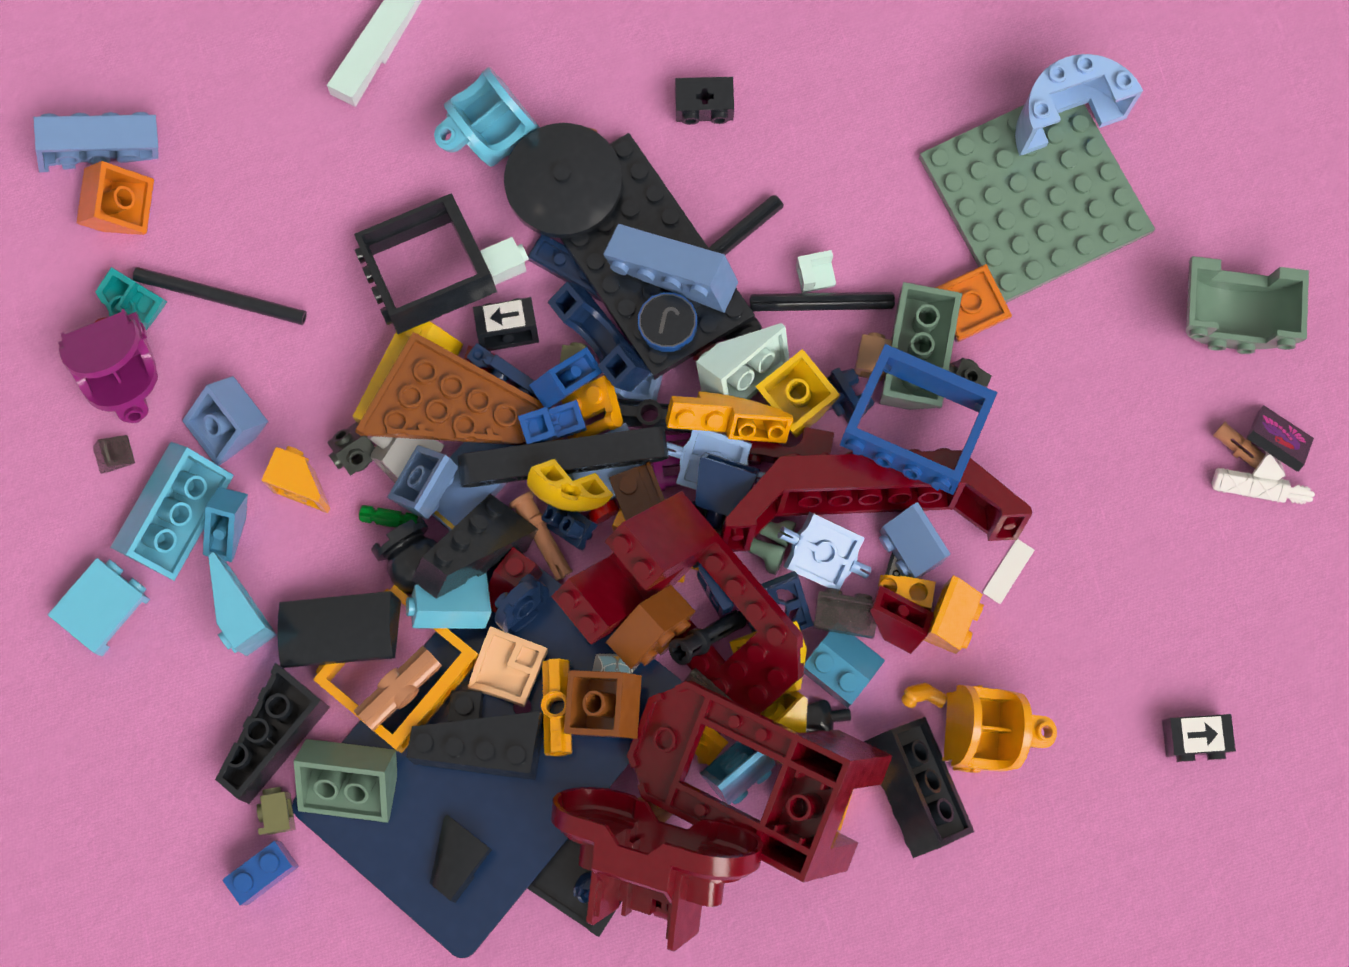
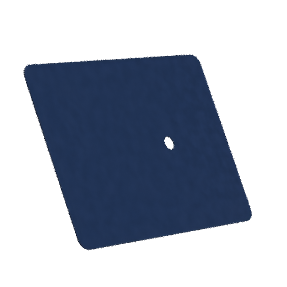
(498, 810)

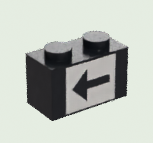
(506, 324)
(1198, 736)

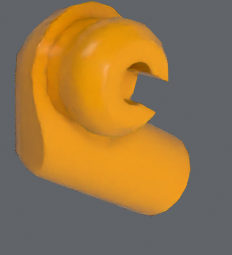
(922, 692)

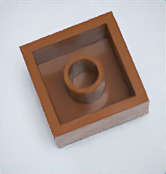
(651, 627)
(602, 704)

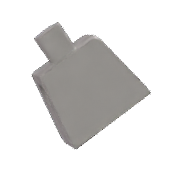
(393, 453)

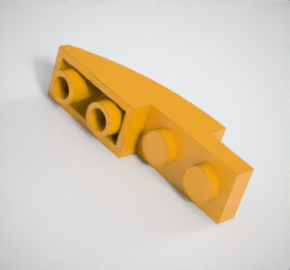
(730, 414)

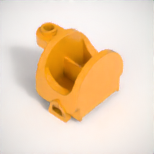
(992, 729)

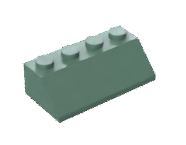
(924, 329)

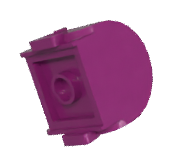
(112, 364)

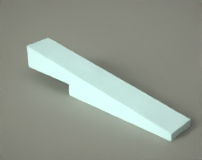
(371, 49)

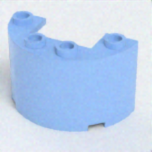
(1071, 83)

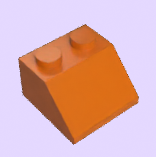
(114, 199)

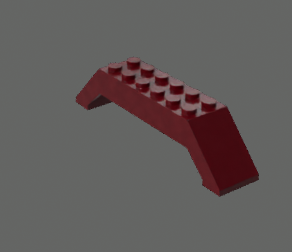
(859, 485)

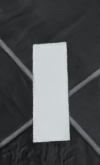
(1008, 571)

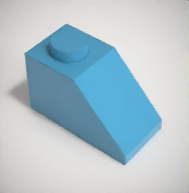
(224, 523)

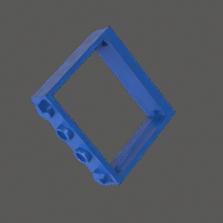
(938, 382)

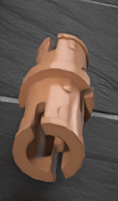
(1226, 433)

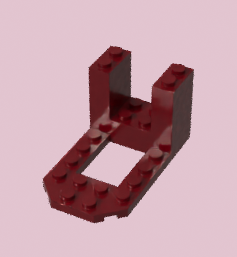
(657, 552)
(807, 795)

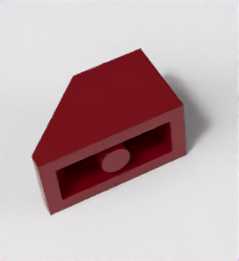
(509, 574)
(900, 619)

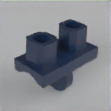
(844, 382)
(569, 526)

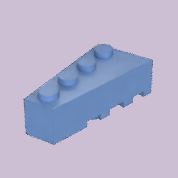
(94, 139)
(673, 266)

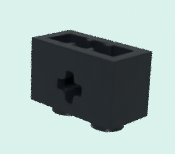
(717, 92)

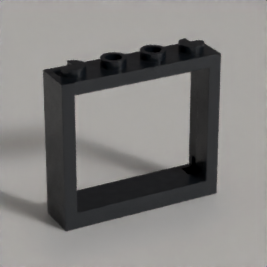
(406, 227)

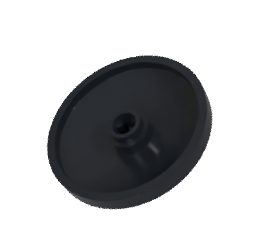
(563, 180)

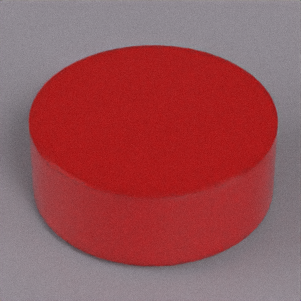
(603, 513)

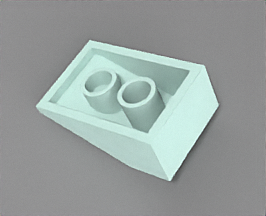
(743, 362)

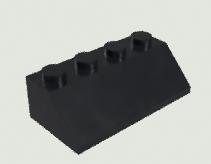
(921, 788)

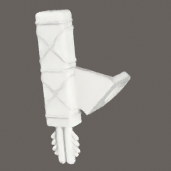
(1262, 483)

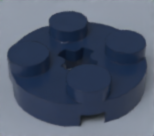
(519, 605)

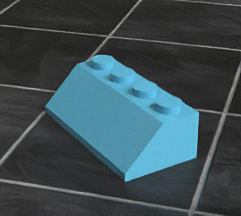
(170, 511)

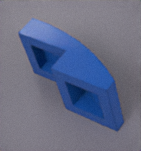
(552, 423)

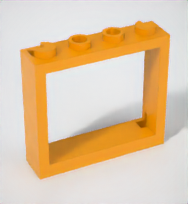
(428, 705)

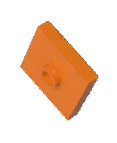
(980, 304)

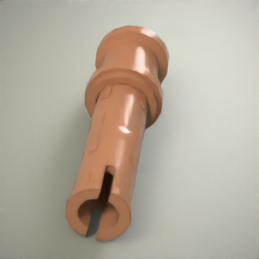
(526, 507)

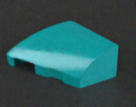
(121, 293)

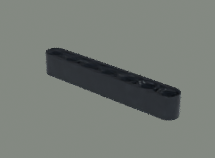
(572, 455)

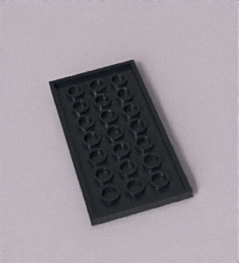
(648, 207)

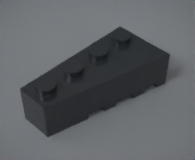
(473, 547)
(270, 734)

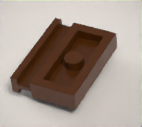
(636, 490)

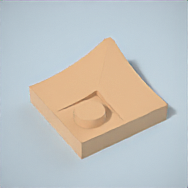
(507, 667)

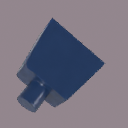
(722, 486)

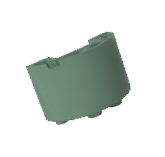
(1246, 308)

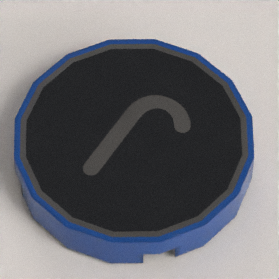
(667, 322)

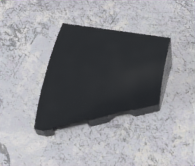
(456, 859)

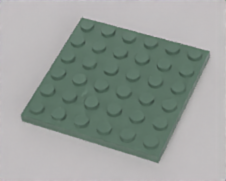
(1036, 210)

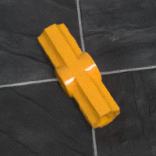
(555, 689)

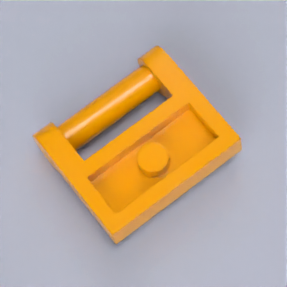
(593, 400)

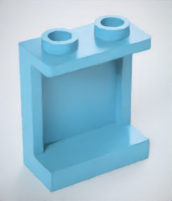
(98, 605)

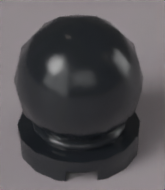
(404, 552)

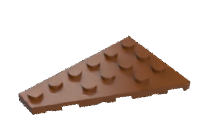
(445, 399)

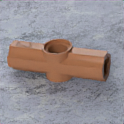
(397, 688)

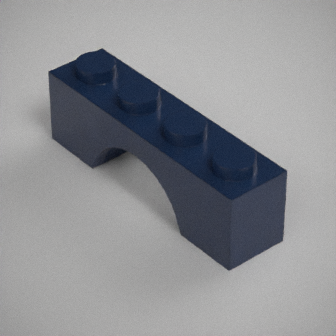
(616, 356)

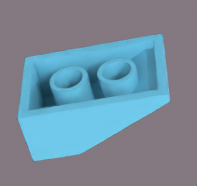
(236, 613)

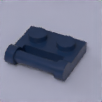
(716, 595)

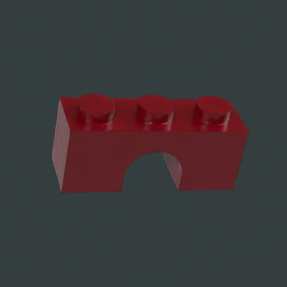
(812, 443)

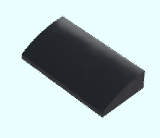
(338, 629)

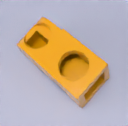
(913, 589)

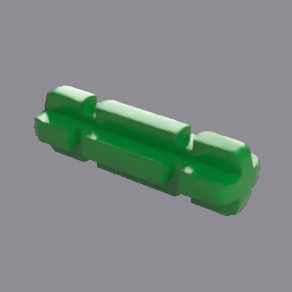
(384, 516)

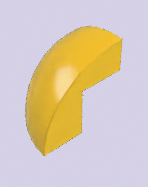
(558, 490)

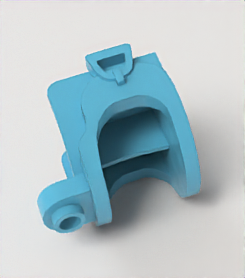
(485, 119)

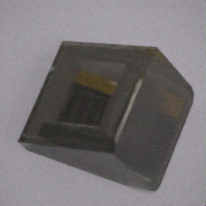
(113, 453)

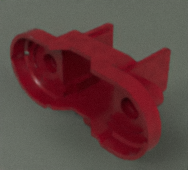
(652, 862)

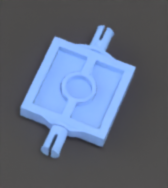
(709, 442)
(824, 552)

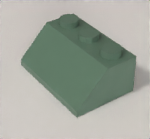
(345, 780)

